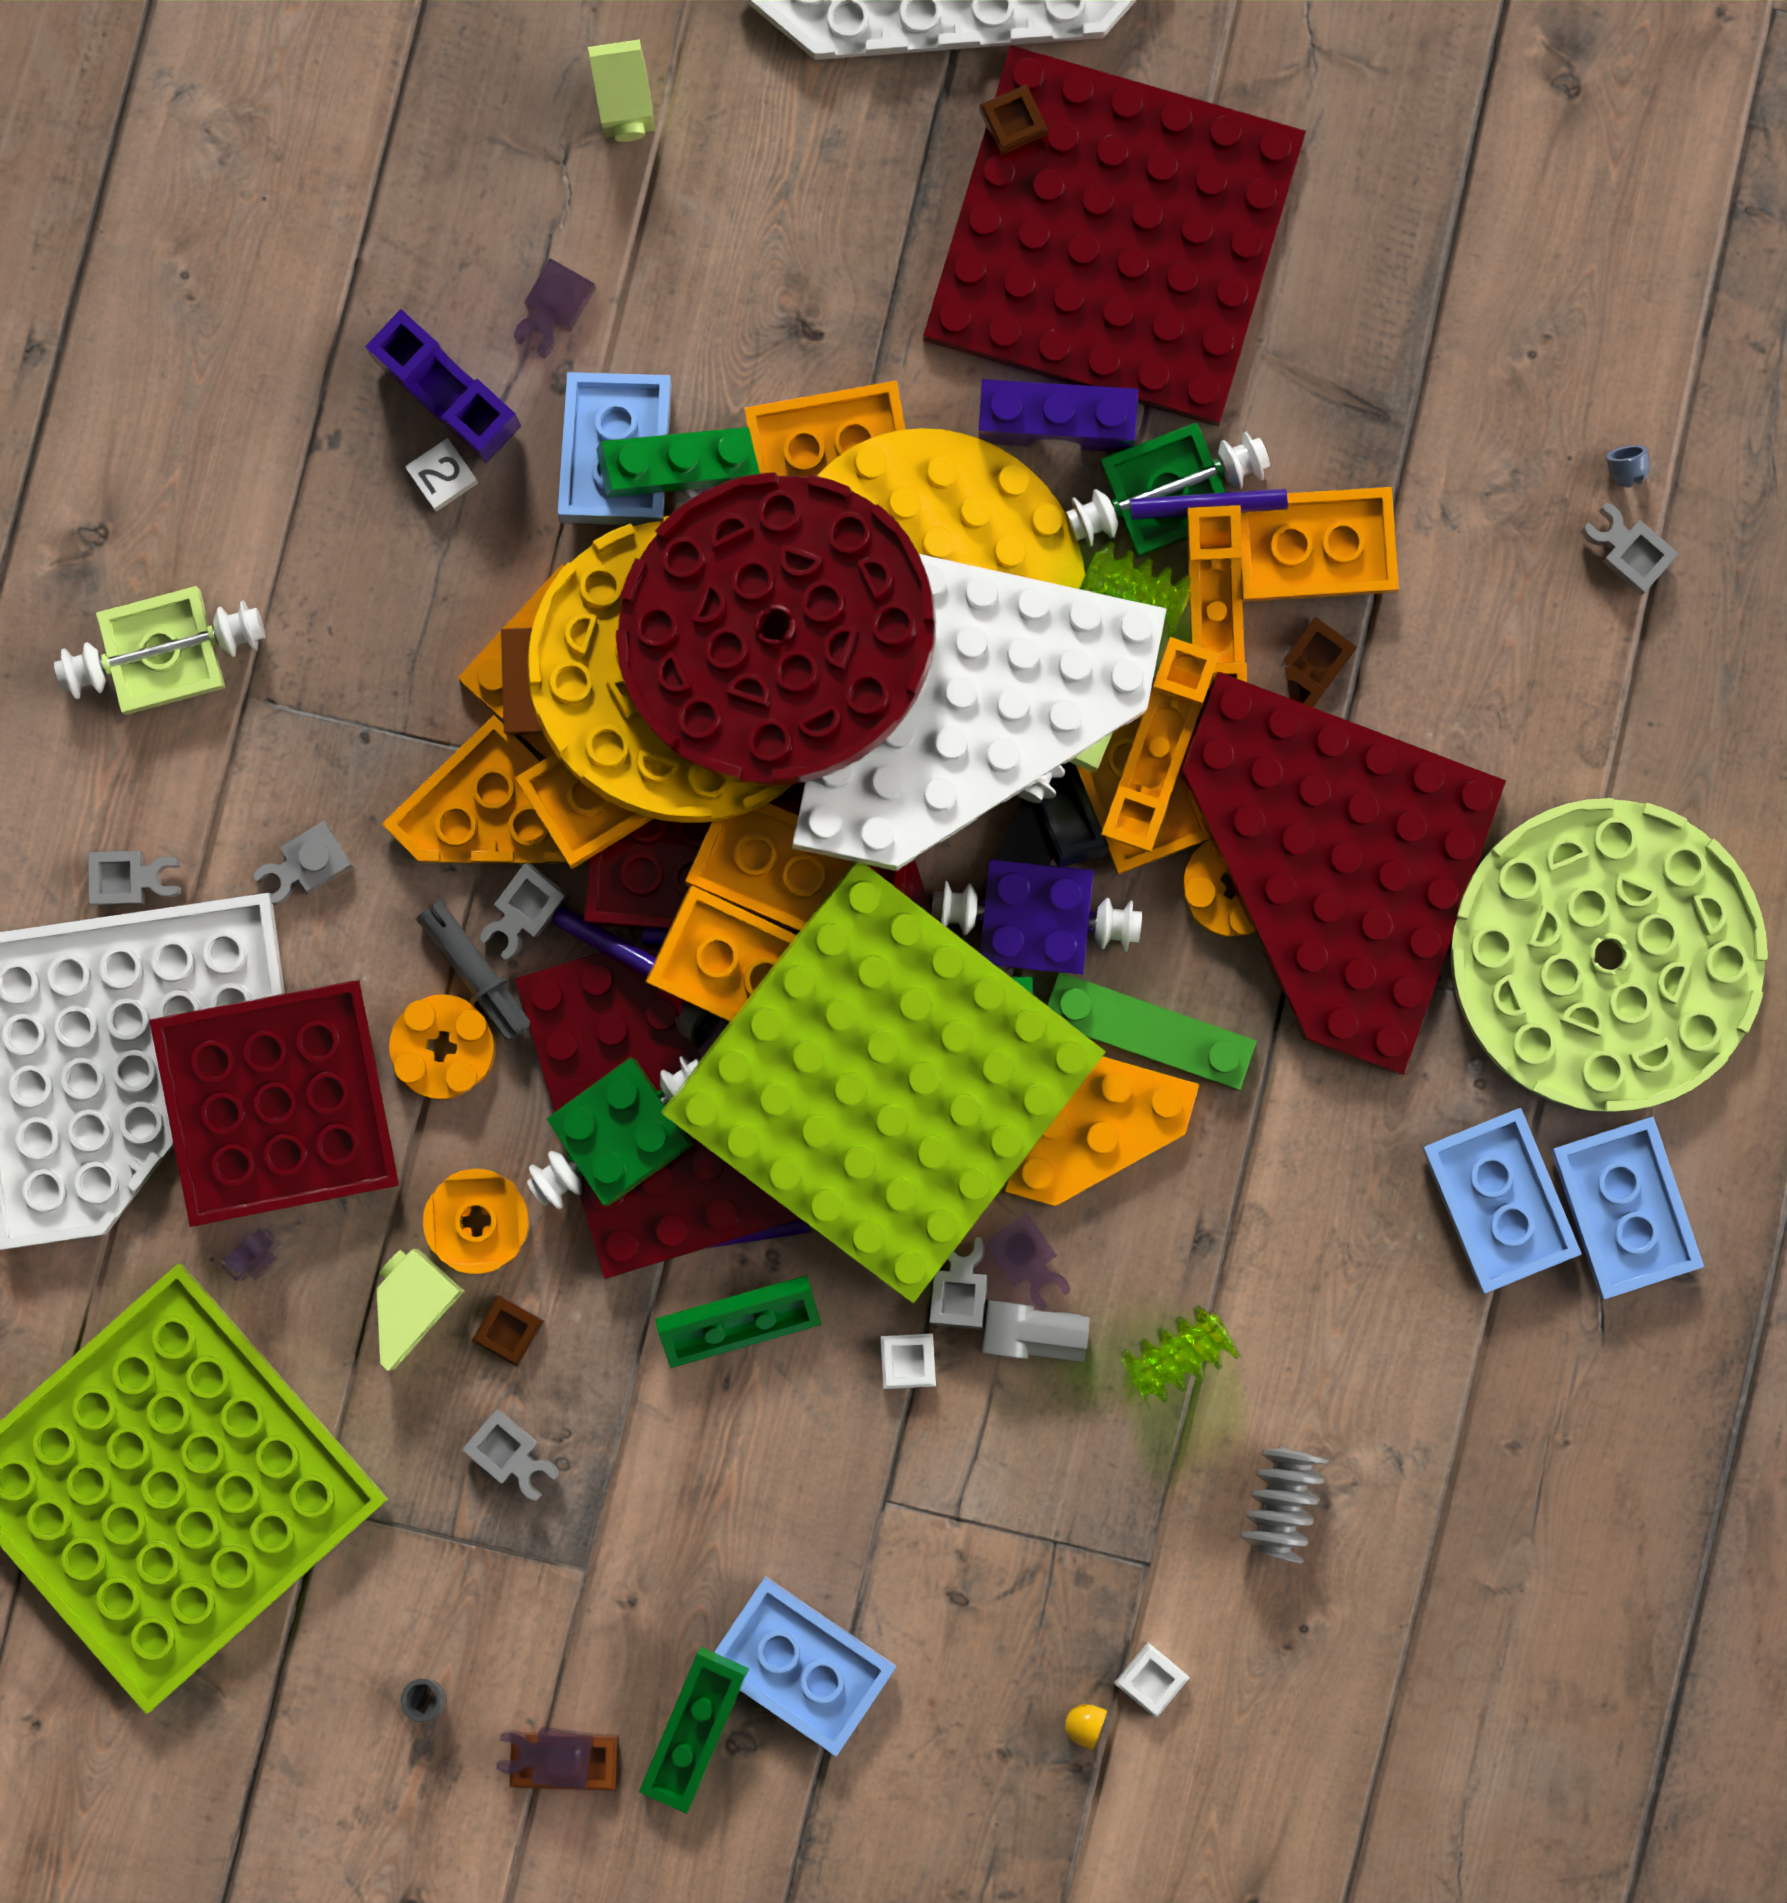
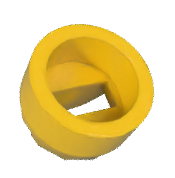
(1084, 1724)

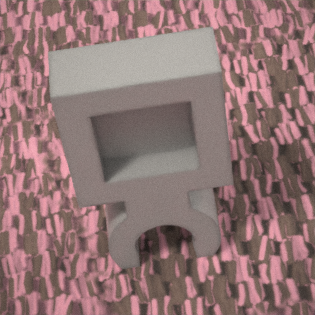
(1636, 553)
(311, 859)
(122, 877)
(527, 906)
(959, 1293)
(504, 1449)

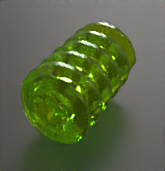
(1123, 581)
(1178, 1354)

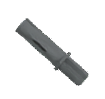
(474, 971)

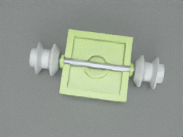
(160, 650)

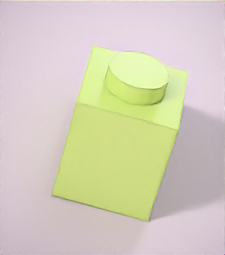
(622, 90)
(410, 1303)

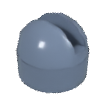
(1628, 465)

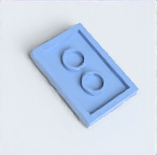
(602, 410)
(1501, 1200)
(1627, 1208)
(804, 1665)

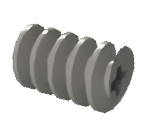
(1284, 1502)

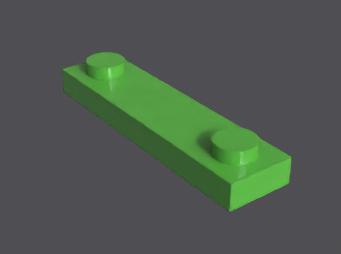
(1153, 1031)

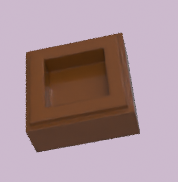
(1013, 120)
(508, 1330)

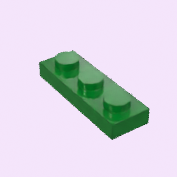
(676, 461)
(738, 1321)
(693, 1730)

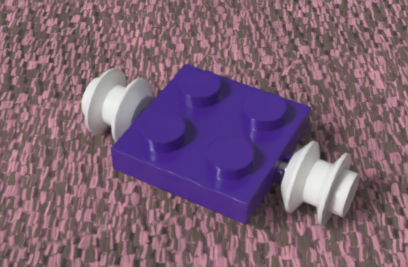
(1037, 916)

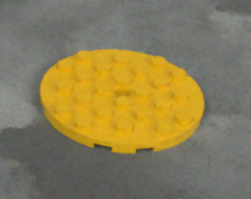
(964, 503)
(588, 709)

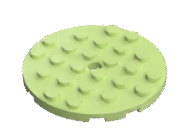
(1685, 939)

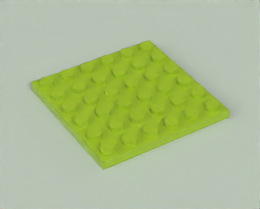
(883, 1081)
(170, 1488)

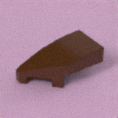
(1316, 661)

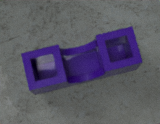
(442, 386)
(1033, 411)

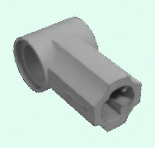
(1023, 1331)

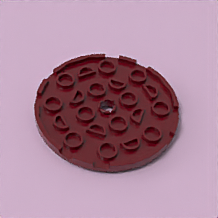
(762, 704)

